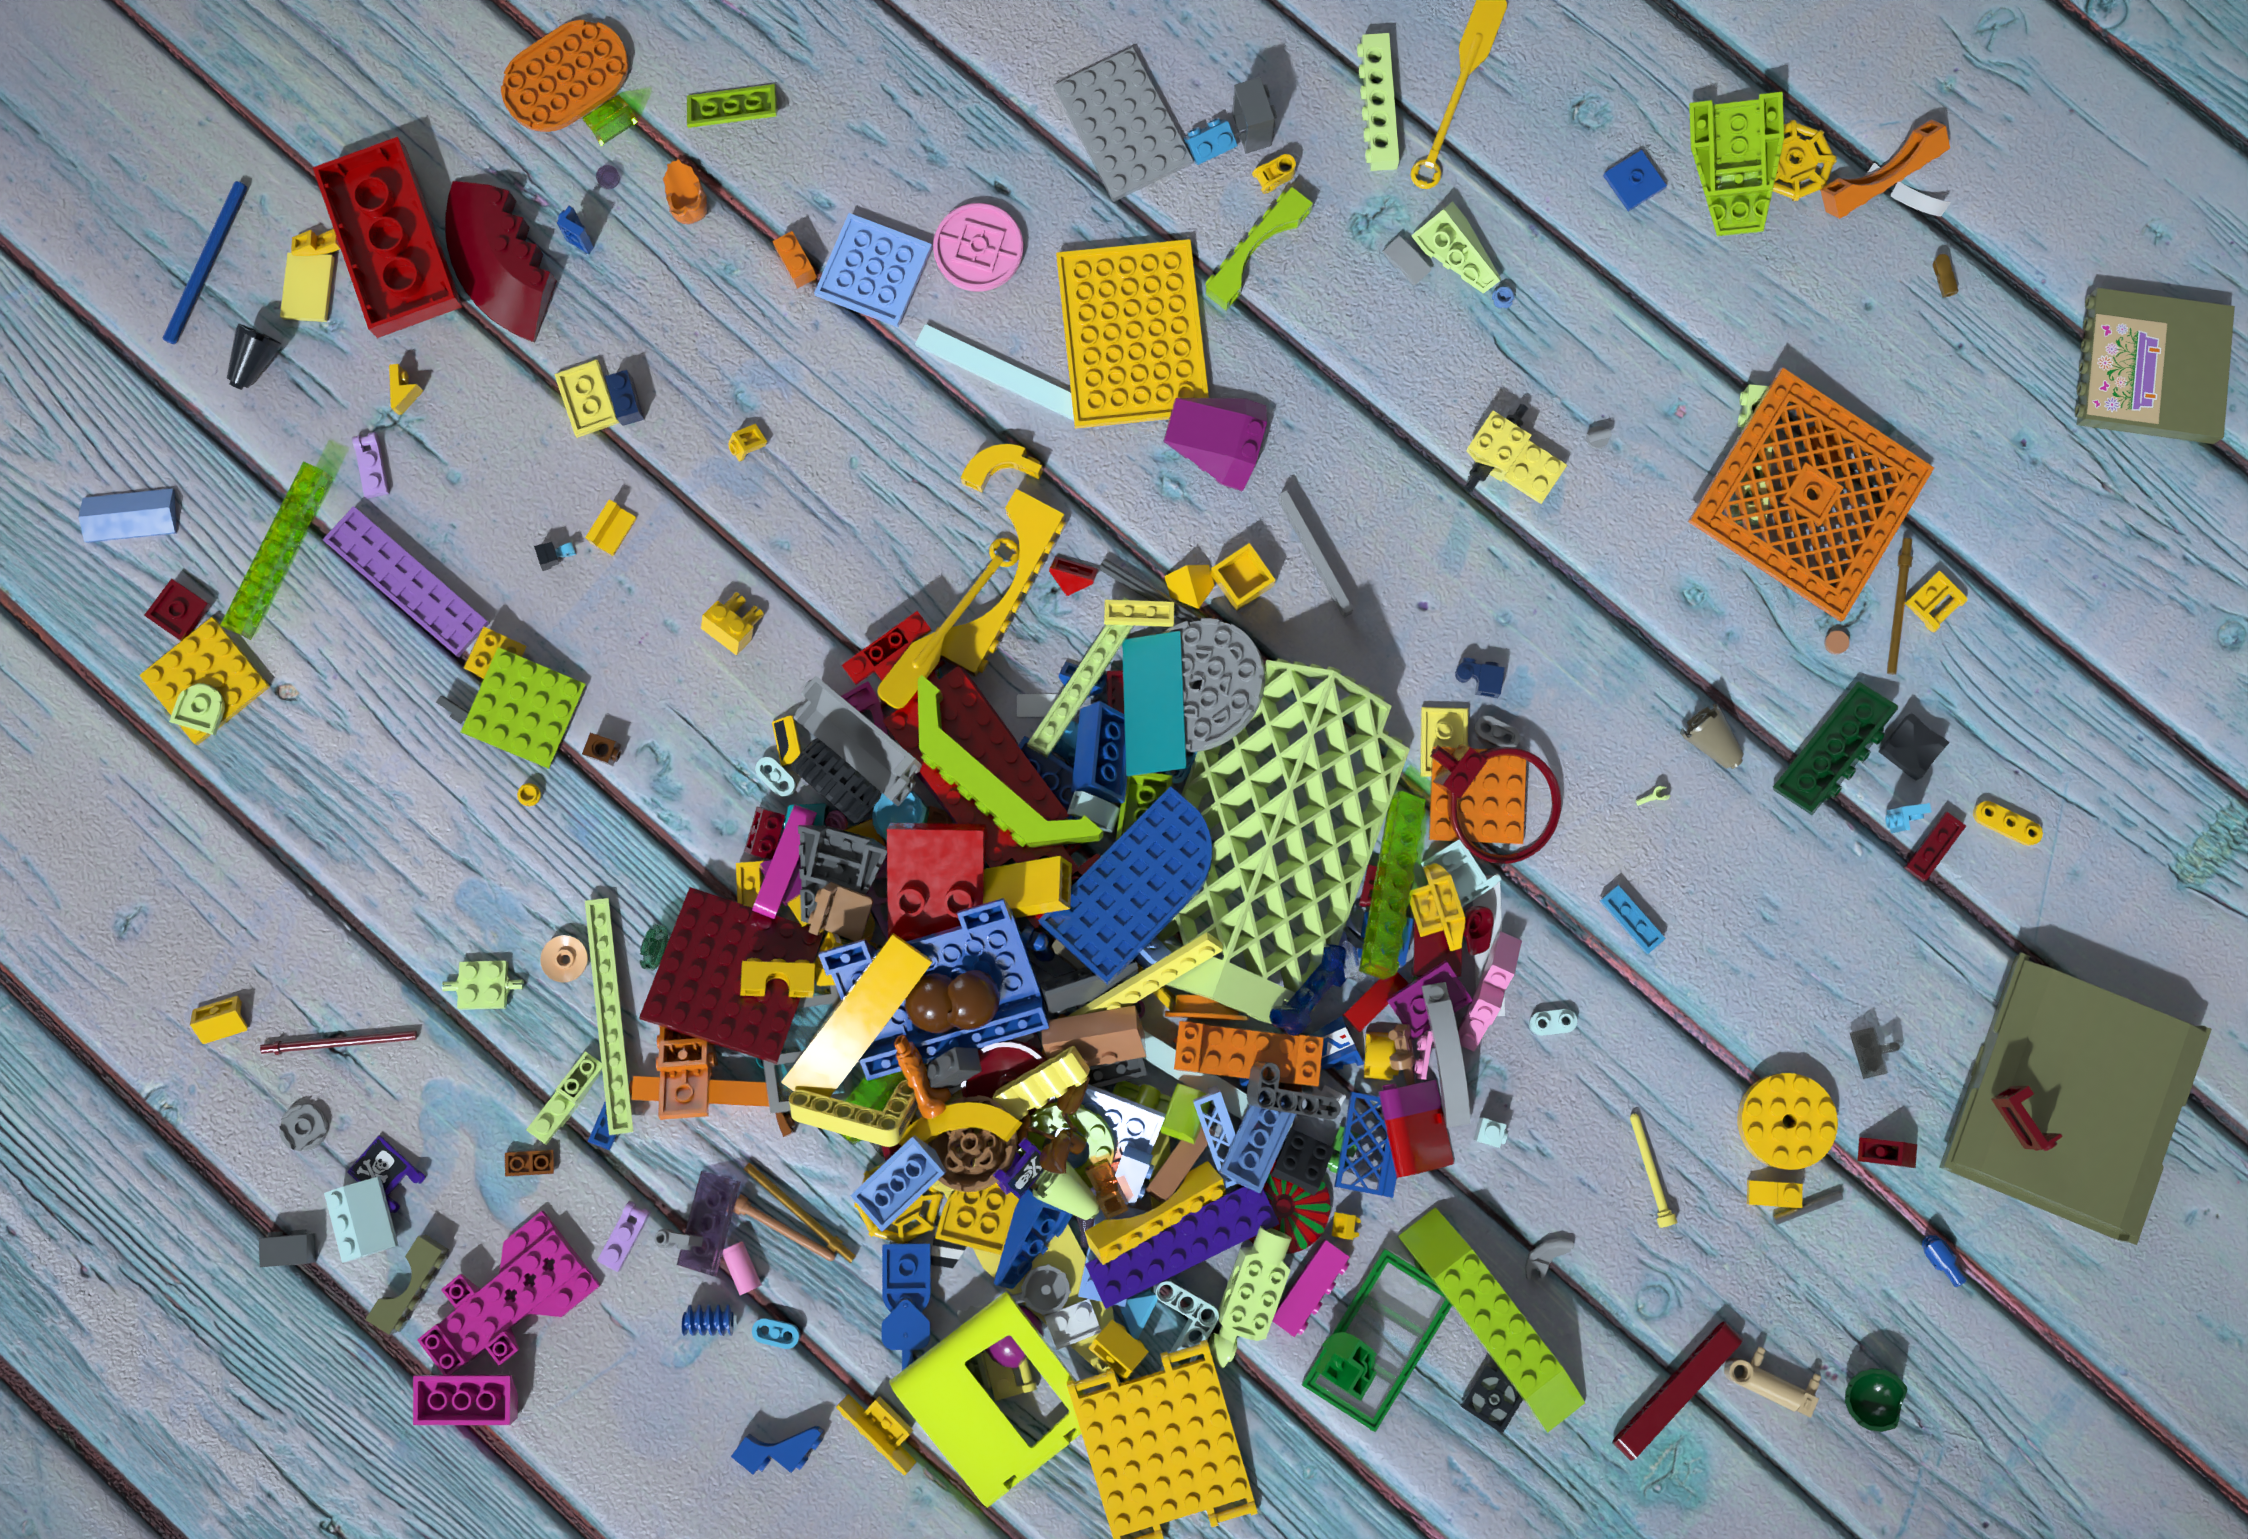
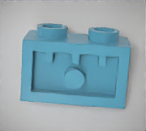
(1898, 818)

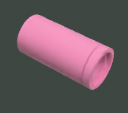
(741, 1268)

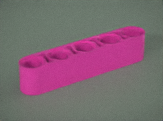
(782, 864)

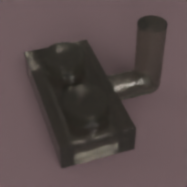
(1870, 1052)

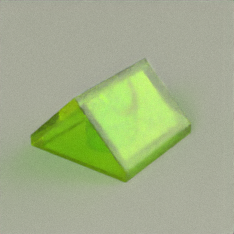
(610, 119)

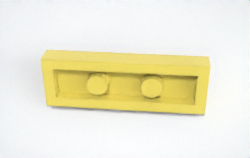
(1139, 613)

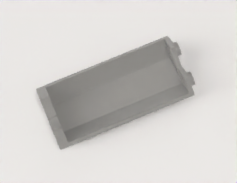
(857, 741)

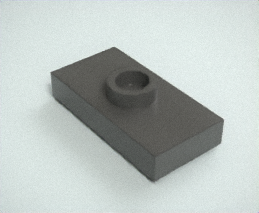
(457, 713)

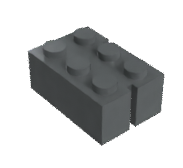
(1253, 114)

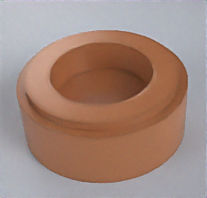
(1836, 642)

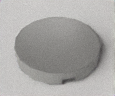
(303, 1127)

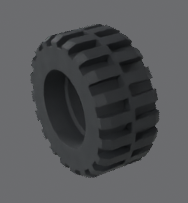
(836, 780)

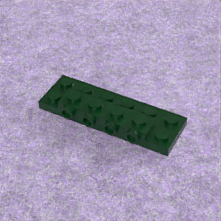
(1836, 749)

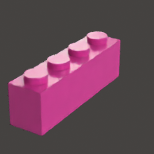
(1310, 1287)

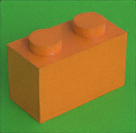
(794, 259)

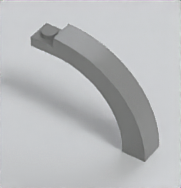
(1448, 1055)

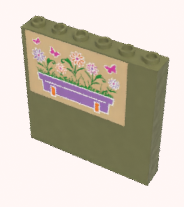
(2155, 365)

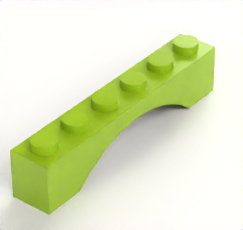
(1286, 215)

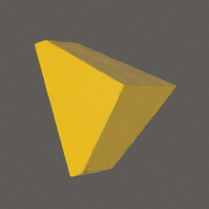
(1190, 584)

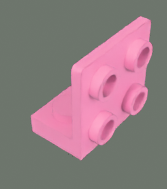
(1424, 1045)

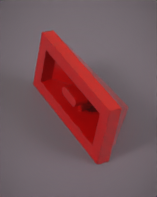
(1072, 575)

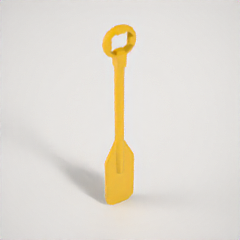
(1472, 52)
(925, 653)

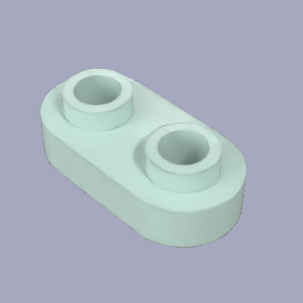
(776, 777)
(1553, 1022)

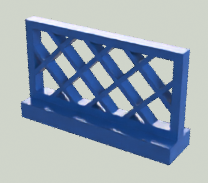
(1387, 1173)

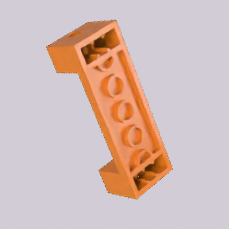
(1235, 1051)

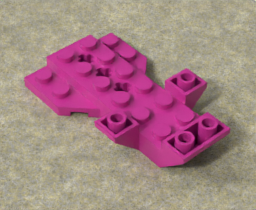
(488, 1314)

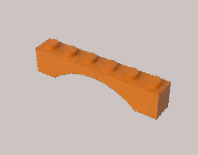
(1923, 146)

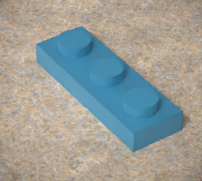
(1632, 919)

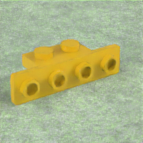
(882, 1428)

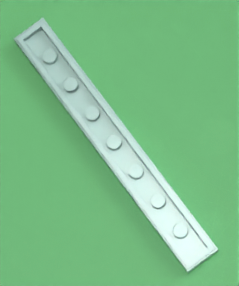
(996, 370)

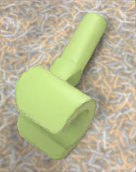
(1656, 795)

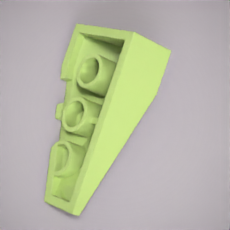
(1457, 247)

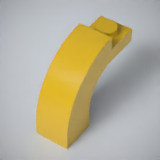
(996, 458)

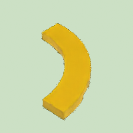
(964, 1116)

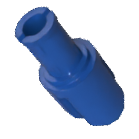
(1943, 1259)

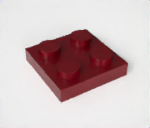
(177, 610)

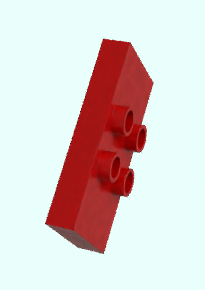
(387, 237)
(932, 876)

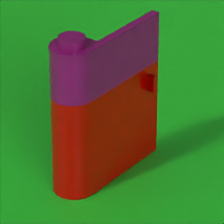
(1415, 1128)

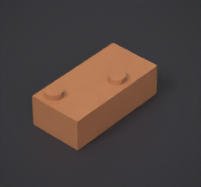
(1098, 1036)

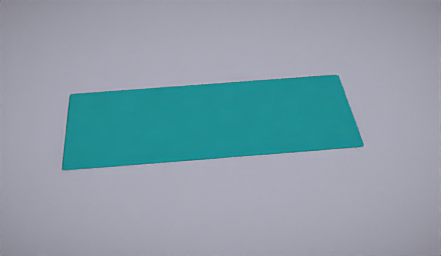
(1153, 704)

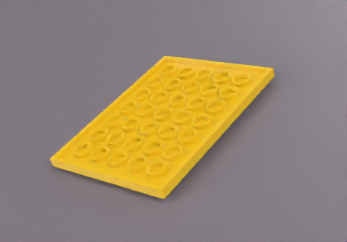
(1131, 331)

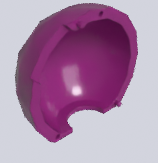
(1007, 1351)

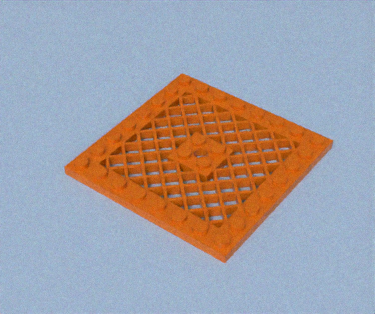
(1842, 423)

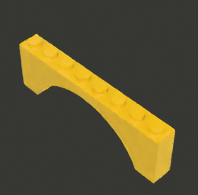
(1036, 529)

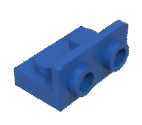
(573, 230)

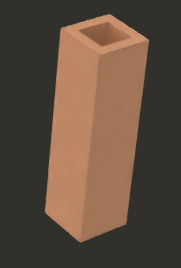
(1177, 1167)

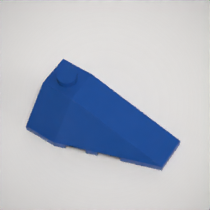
(1030, 1231)

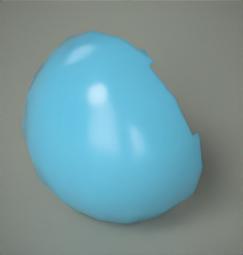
(911, 810)

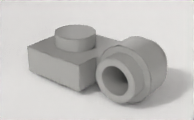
(668, 1238)

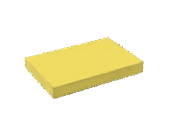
(307, 287)
(586, 398)
(1441, 727)

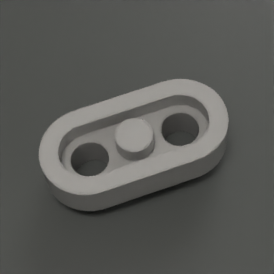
(1497, 731)

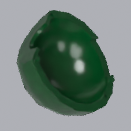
(1875, 1399)

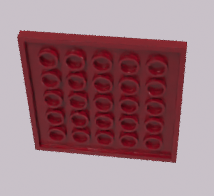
(701, 976)

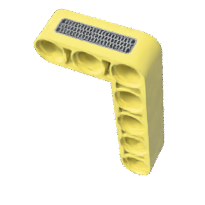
(855, 1120)

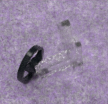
(1352, 961)

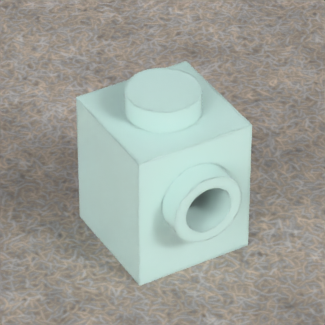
(1490, 1133)

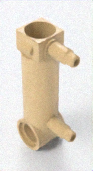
(1773, 1387)

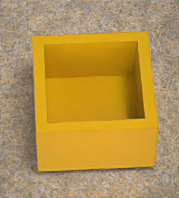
(1242, 577)

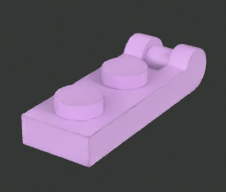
(371, 465)
(623, 1237)

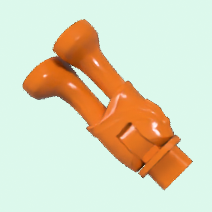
(929, 1099)

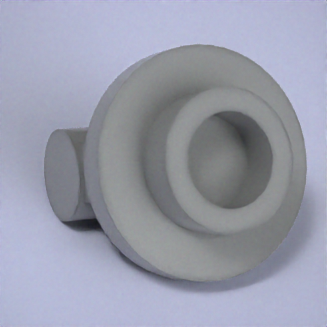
(1598, 437)

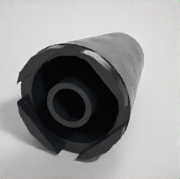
(249, 356)

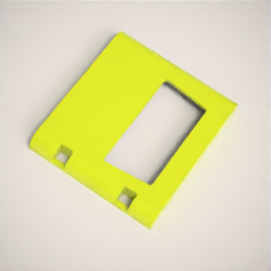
(966, 1419)

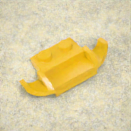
(1438, 906)

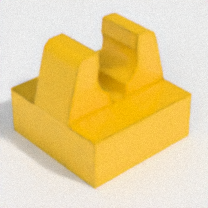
(1344, 1226)

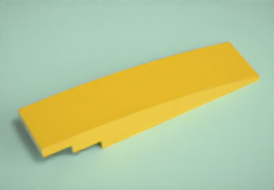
(858, 1018)

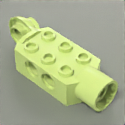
(1251, 1294)

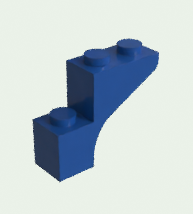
(789, 1452)

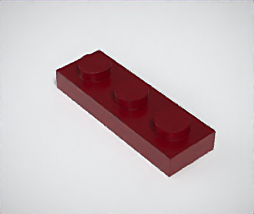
(1935, 846)

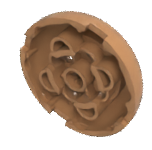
(959, 1170)

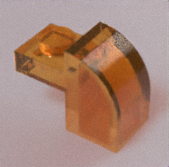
(1108, 1191)

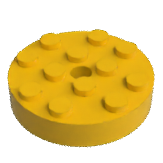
(1762, 1125)

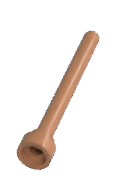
(744, 1207)

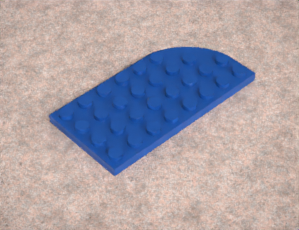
(1135, 887)

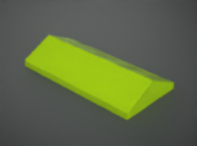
(731, 106)

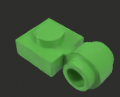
(1333, 1164)

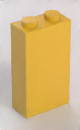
(1031, 886)

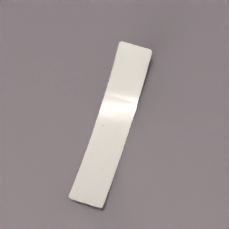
(1914, 198)

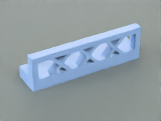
(1225, 1123)

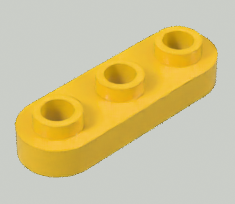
(1997, 823)

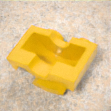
(1377, 1053)

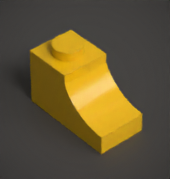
(1774, 1194)

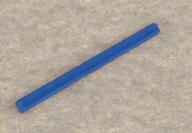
(204, 262)

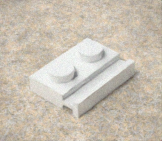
(1072, 1324)

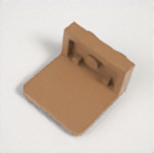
(840, 912)

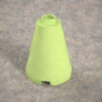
(1067, 1193)

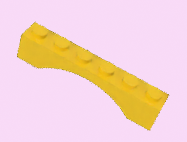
(1118, 1236)

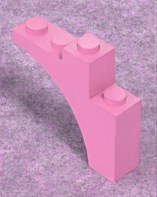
(1490, 990)

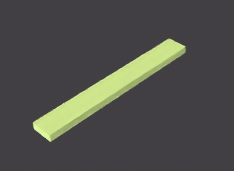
(1078, 688)

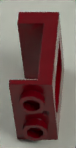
(2012, 1098)

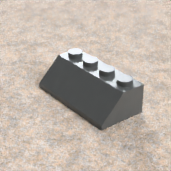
(1079, 988)

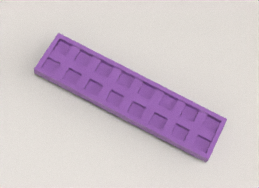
(406, 581)

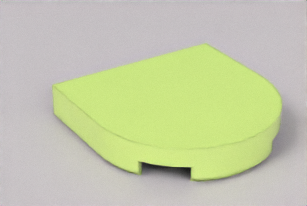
(199, 708)

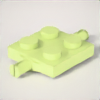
(482, 985)

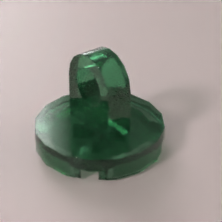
(653, 947)

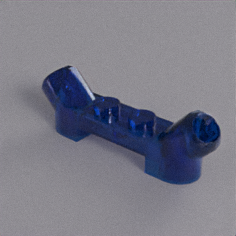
(1330, 972)

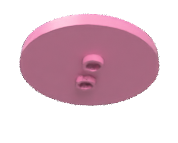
(978, 247)

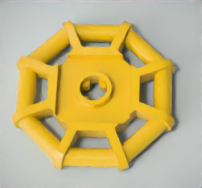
(1805, 167)
(907, 1216)

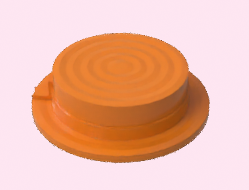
(1202, 1008)

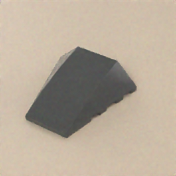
(837, 858)

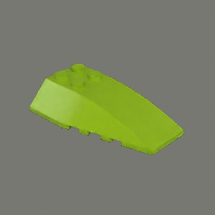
(1738, 159)

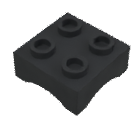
(1913, 747)
(1302, 1161)

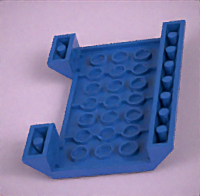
(983, 942)

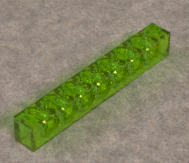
(276, 551)
(1373, 960)

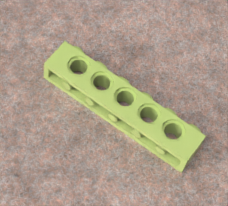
(1378, 47)
(1751, 398)

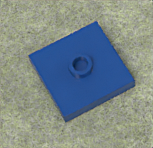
(1634, 180)

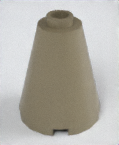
(1713, 736)

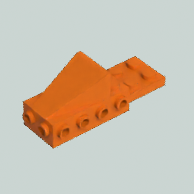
(684, 1074)

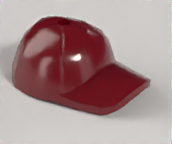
(1478, 929)

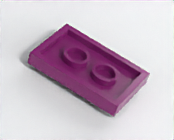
(1410, 1003)

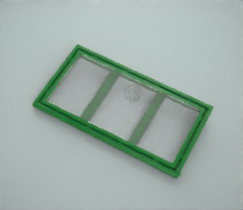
(1397, 1318)

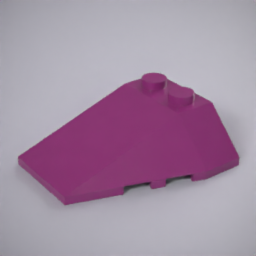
(1218, 436)

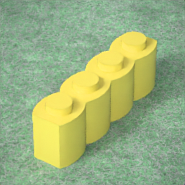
(1043, 1082)

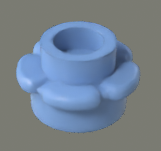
(1505, 292)

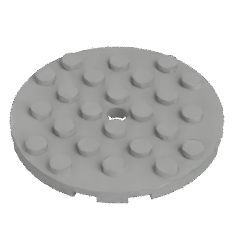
(1230, 678)

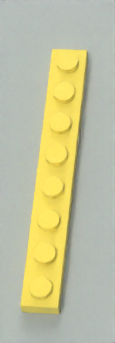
(1156, 975)

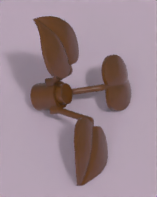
(1055, 1155)

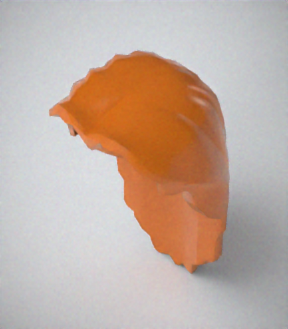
(684, 193)

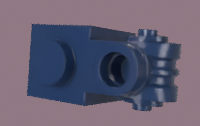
(1487, 676)

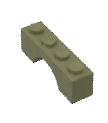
(424, 1258)

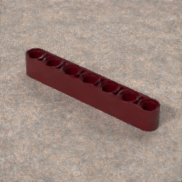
(1677, 1390)

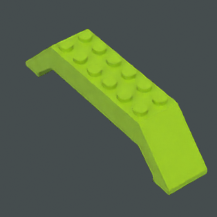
(986, 789)
(1493, 1318)

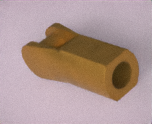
(1945, 276)

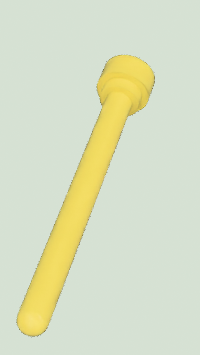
(1665, 1216)

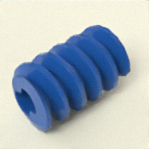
(708, 1321)

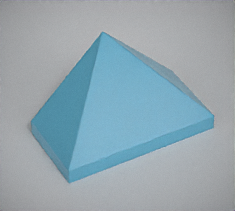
(1137, 1312)

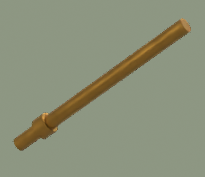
(1904, 564)
(834, 1243)

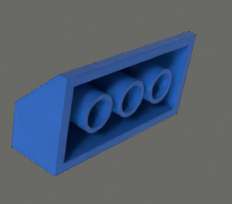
(1101, 753)

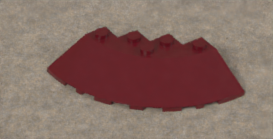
(495, 260)

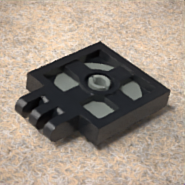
(1492, 1398)

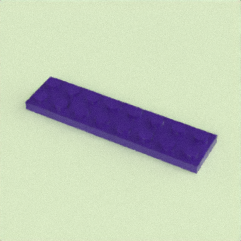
(1183, 1245)

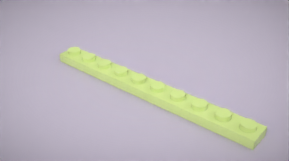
(609, 1017)

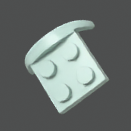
(1465, 872)

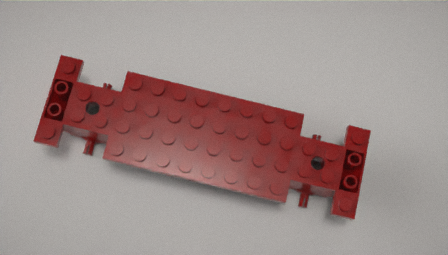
(981, 734)

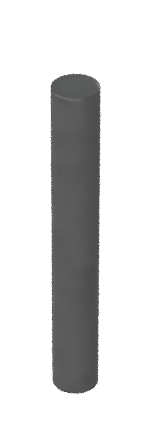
(1807, 1207)

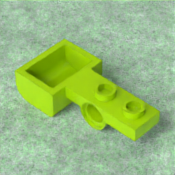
(1181, 1116)

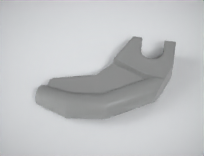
(1544, 1254)

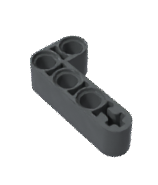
(1293, 1099)

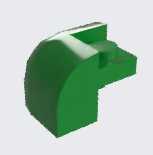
(1348, 1364)

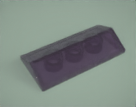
(710, 1219)

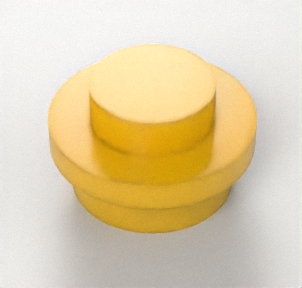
(529, 794)

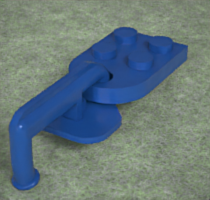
(906, 1275)

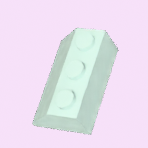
(361, 1219)

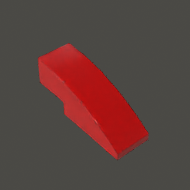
(1373, 1001)

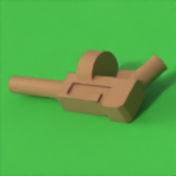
(1404, 1057)

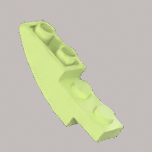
(566, 1098)

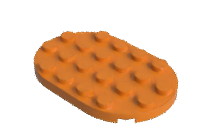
(564, 75)

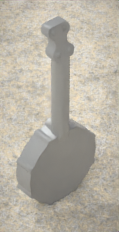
(1043, 1291)

